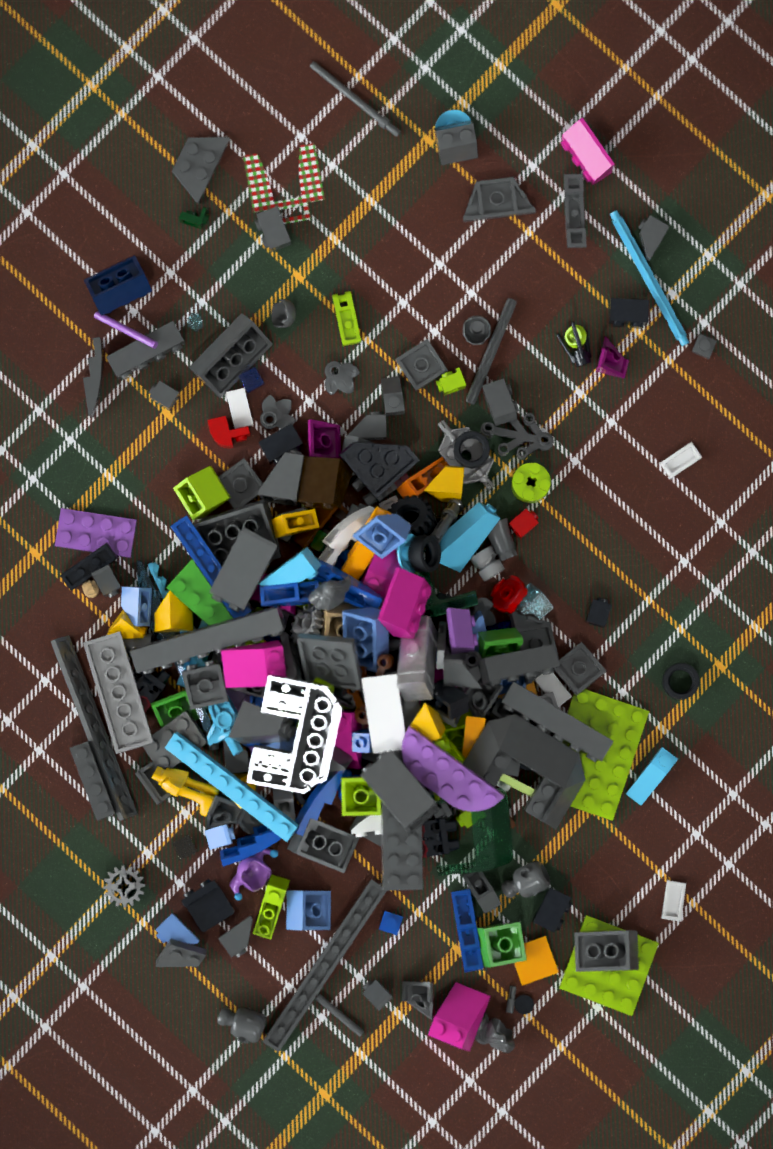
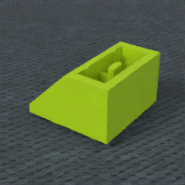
(202, 493)

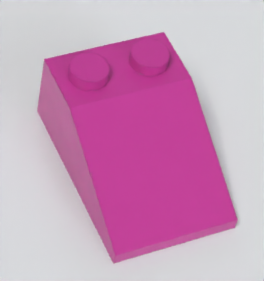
(380, 572)
(252, 663)
(344, 737)
(460, 1017)

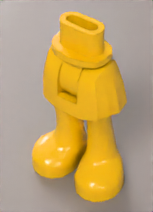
(175, 783)

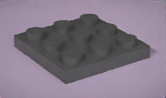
(330, 660)

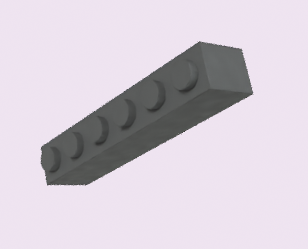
(556, 721)

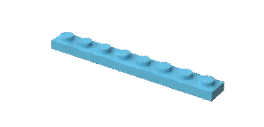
(232, 786)

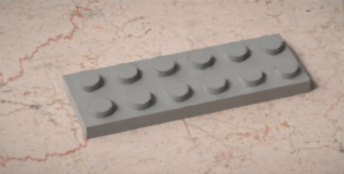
(118, 692)

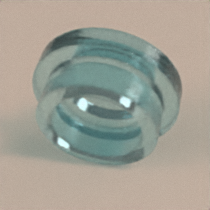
(195, 322)

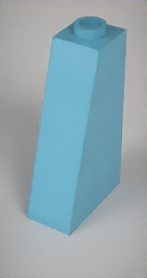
(467, 535)

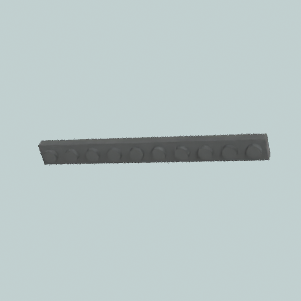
(94, 728)
(324, 966)

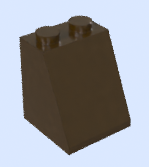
(323, 482)

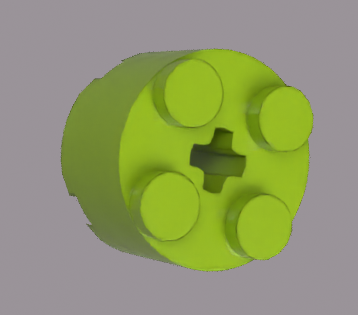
(528, 493)

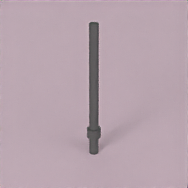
(382, 121)

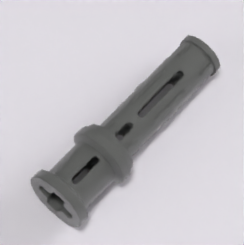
(448, 516)

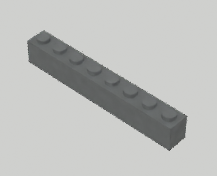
(208, 639)

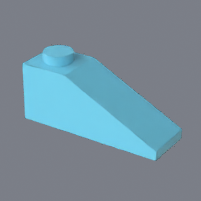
(294, 570)
(651, 776)

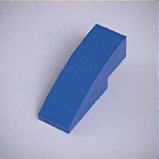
(287, 594)

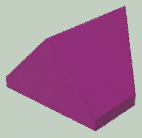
(611, 361)

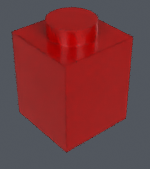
(524, 523)

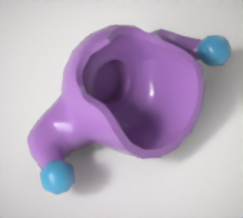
(252, 873)

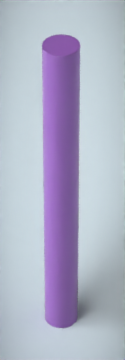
(127, 330)

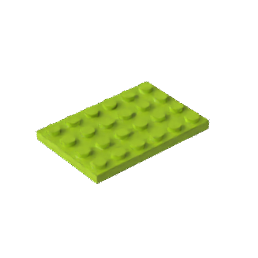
(606, 778)

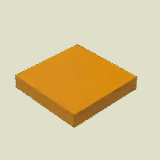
(538, 963)

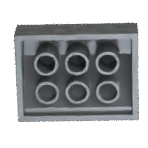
(223, 529)

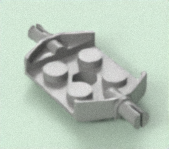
(472, 446)

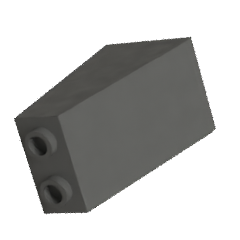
(243, 570)
(399, 791)

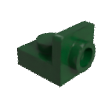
(190, 218)

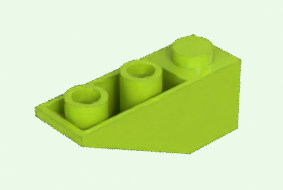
(271, 906)

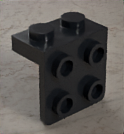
(207, 905)

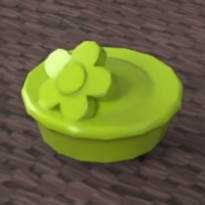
(570, 339)

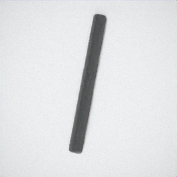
(491, 351)

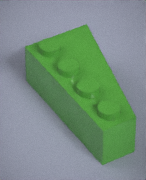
(194, 592)

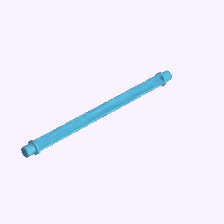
(649, 278)

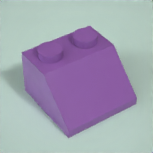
(460, 630)

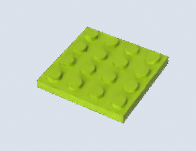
(610, 988)

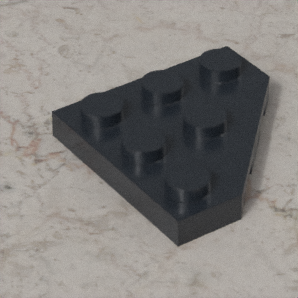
(378, 464)

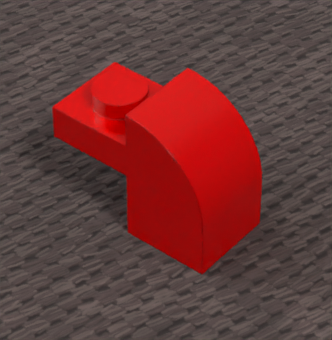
(223, 436)

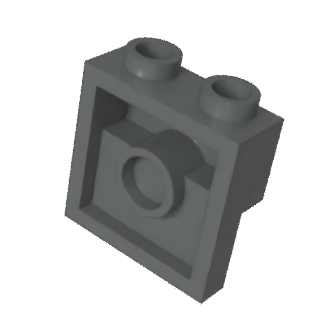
(205, 684)

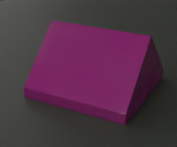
(324, 439)

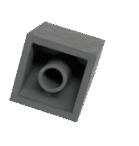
(284, 480)
(260, 727)

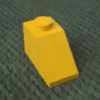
(294, 523)

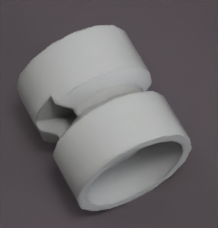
(487, 563)

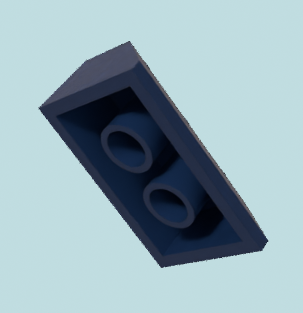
(118, 285)

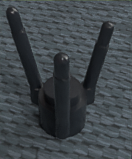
(581, 356)

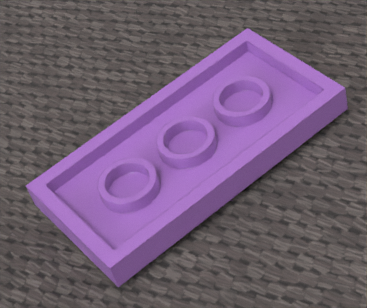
(90, 531)

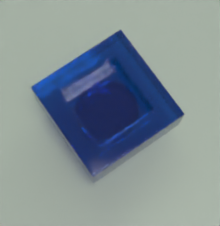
(251, 380)

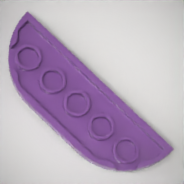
(446, 774)

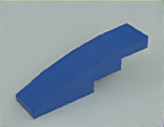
(358, 593)
(321, 794)
(249, 845)
(467, 930)

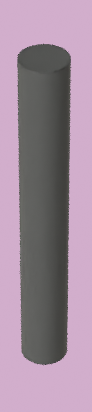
(339, 1015)

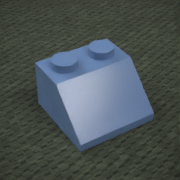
(308, 910)

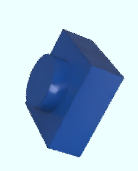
(390, 923)

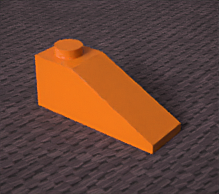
(417, 483)

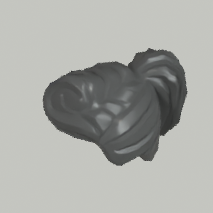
(329, 594)
(495, 1034)

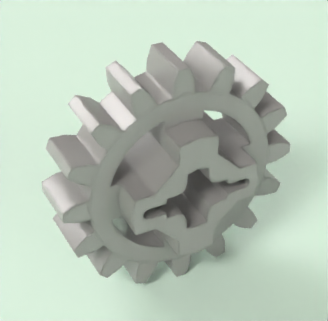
(307, 622)
(124, 877)

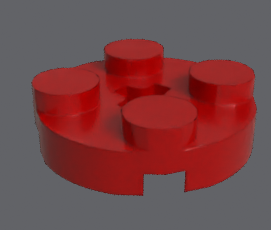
(516, 590)

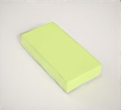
(517, 785)

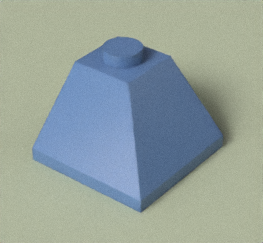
(383, 534)

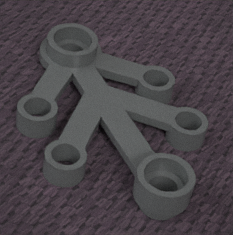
(520, 436)

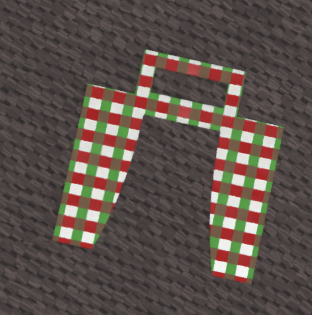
(309, 177)

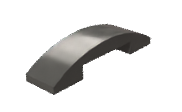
(574, 211)

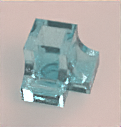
(535, 603)

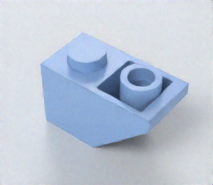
(220, 836)

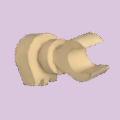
(90, 589)

